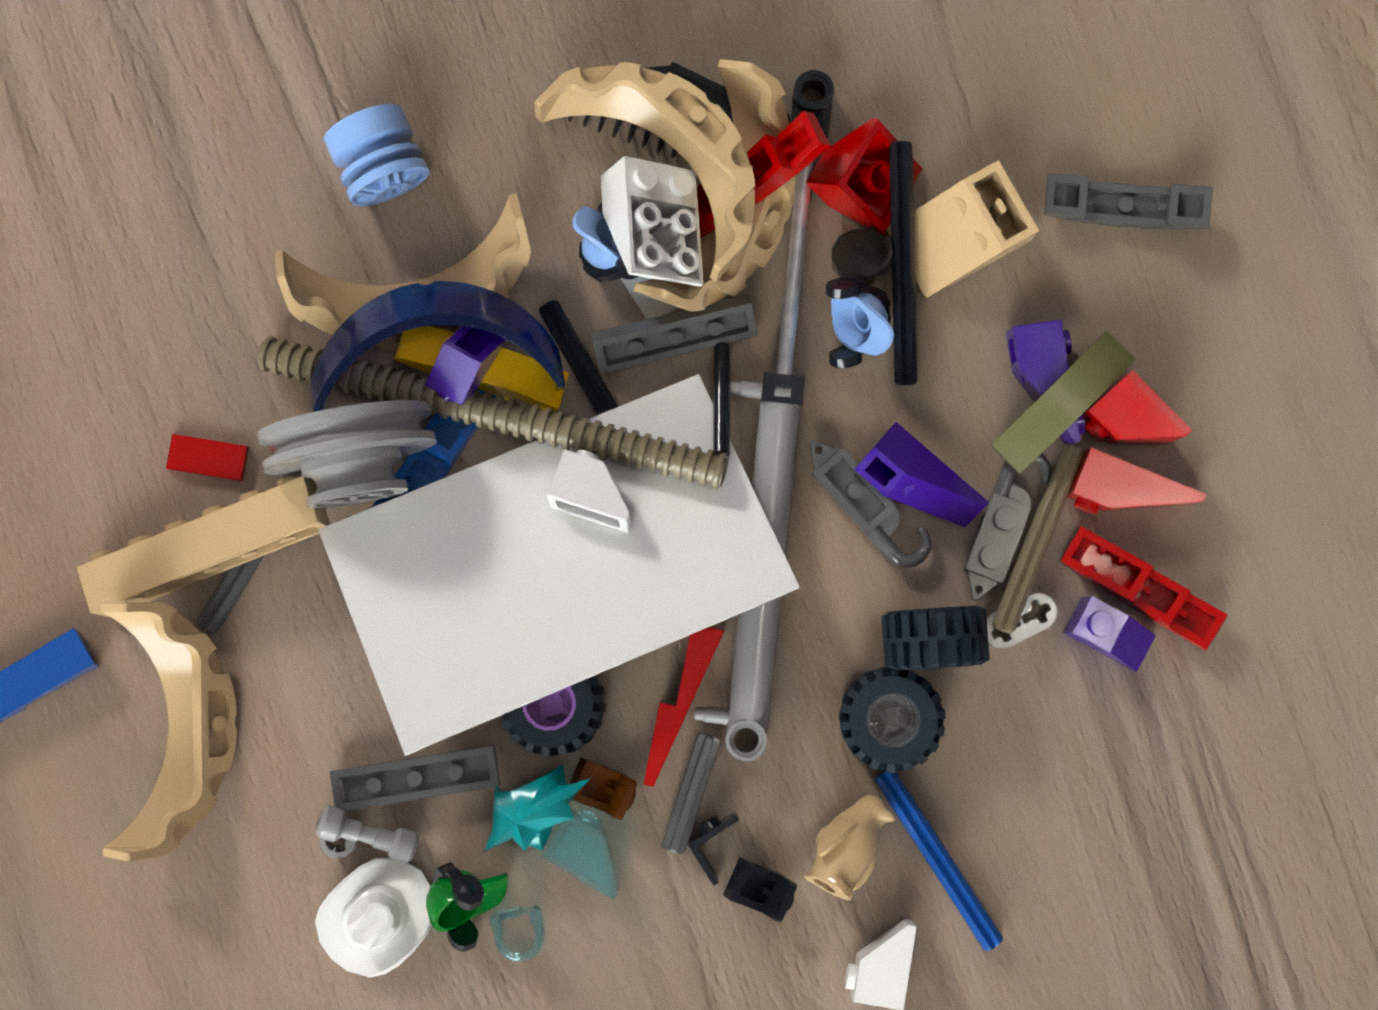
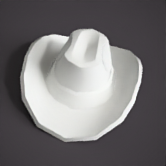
(375, 917)

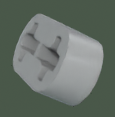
(1028, 628)

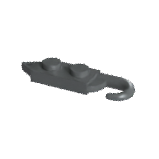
(864, 504)
(1000, 530)

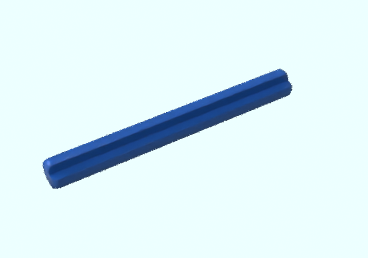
(939, 860)

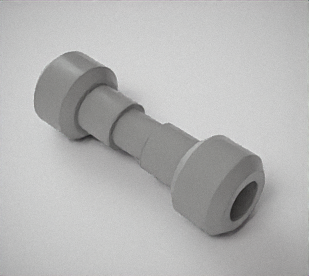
(334, 825)

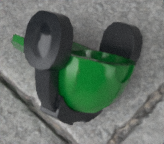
(459, 897)

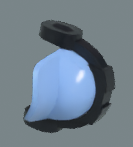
(598, 247)
(859, 320)

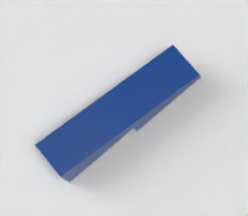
(437, 461)
(44, 672)

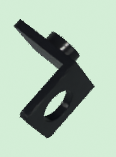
(706, 831)

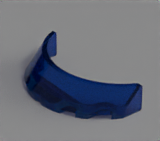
(432, 305)

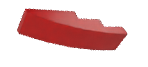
(775, 161)
(1143, 588)

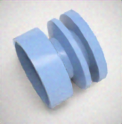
(376, 154)

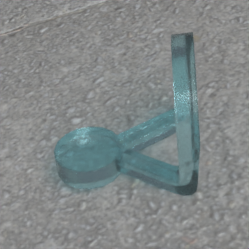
(537, 923)

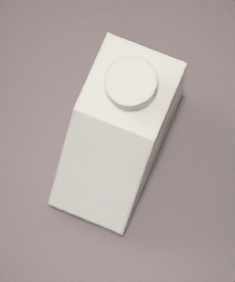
(587, 491)
(883, 968)

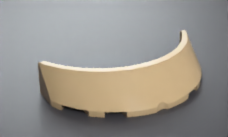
(755, 112)
(682, 119)
(329, 301)
(199, 729)

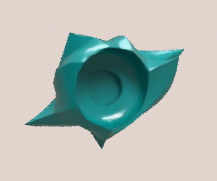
(532, 810)

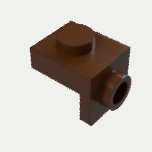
(606, 789)

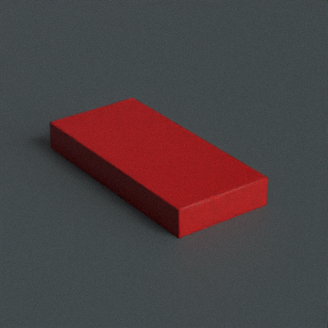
(207, 457)

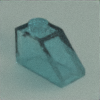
(585, 852)

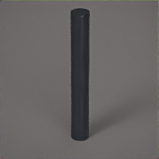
(721, 399)

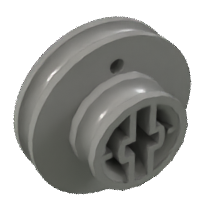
(348, 449)

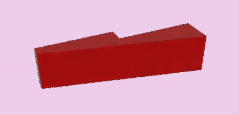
(671, 716)

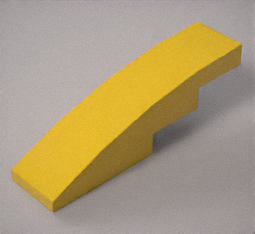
(509, 375)

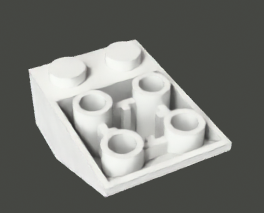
(654, 219)

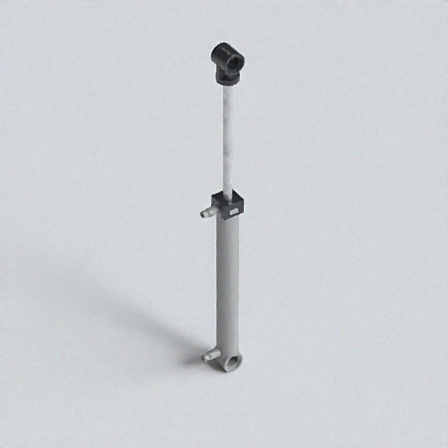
(773, 464)

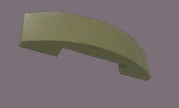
(1063, 402)

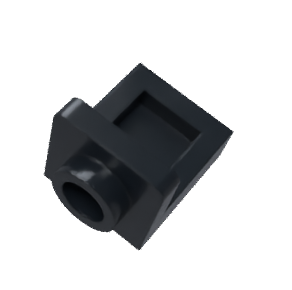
(760, 889)

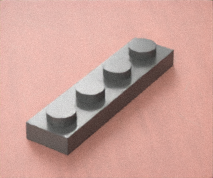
(674, 334)
(415, 778)

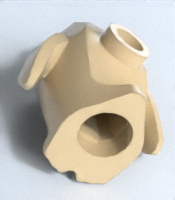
(849, 847)

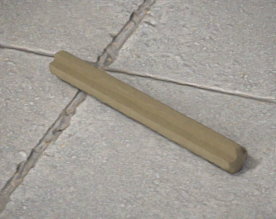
(1038, 538)

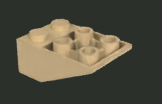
(968, 229)

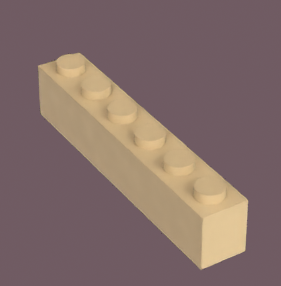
(203, 546)

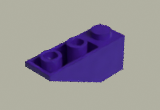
(1039, 359)
(916, 477)

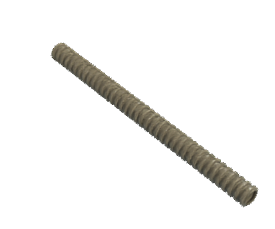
(505, 415)

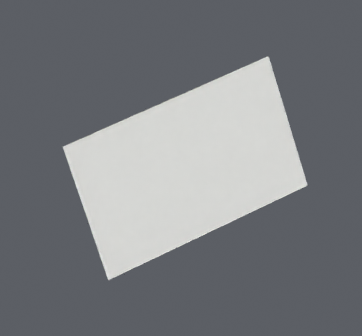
(495, 600)

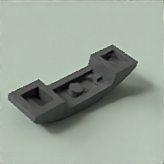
(1128, 204)

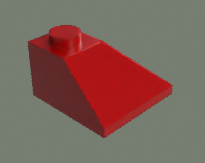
(856, 175)
(1133, 415)

